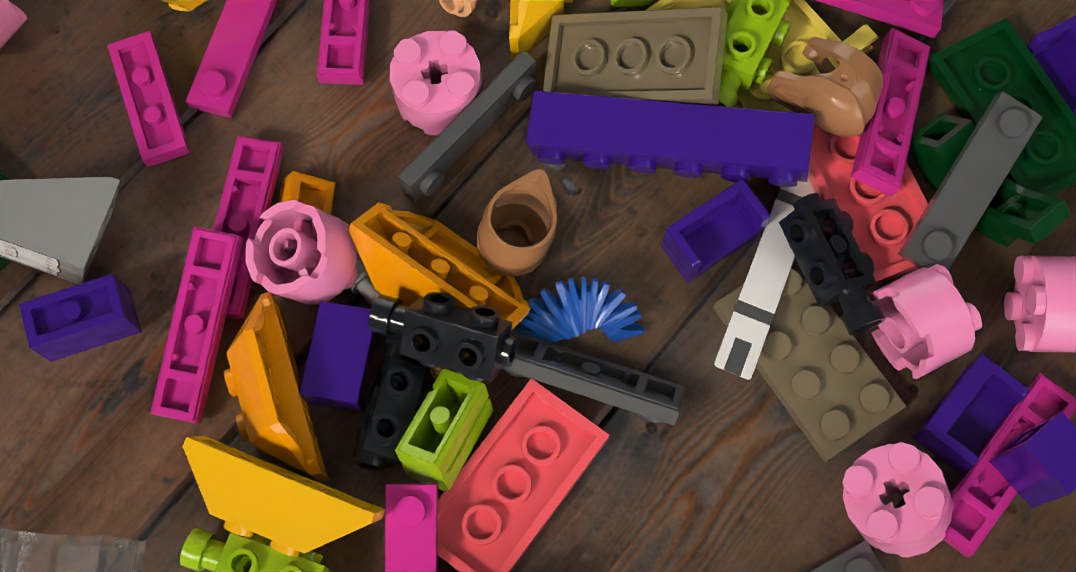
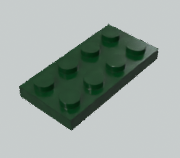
(998, 62)

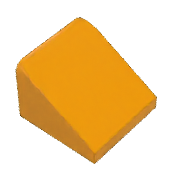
(308, 190)

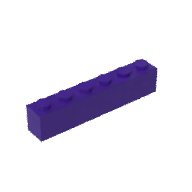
(671, 136)

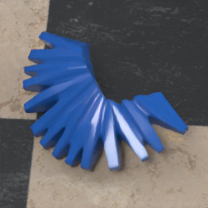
(581, 311)

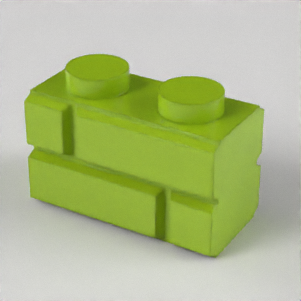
(445, 429)

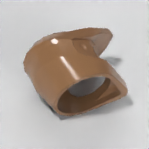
(838, 97)
(518, 225)

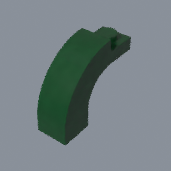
(1012, 211)

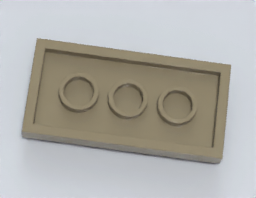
(639, 54)
(819, 369)

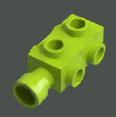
(754, 29)
(206, 552)

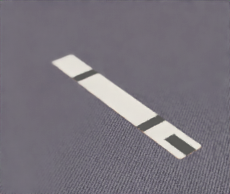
(761, 290)

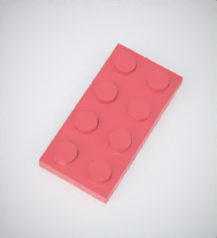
(878, 219)
(515, 482)

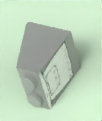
(55, 222)

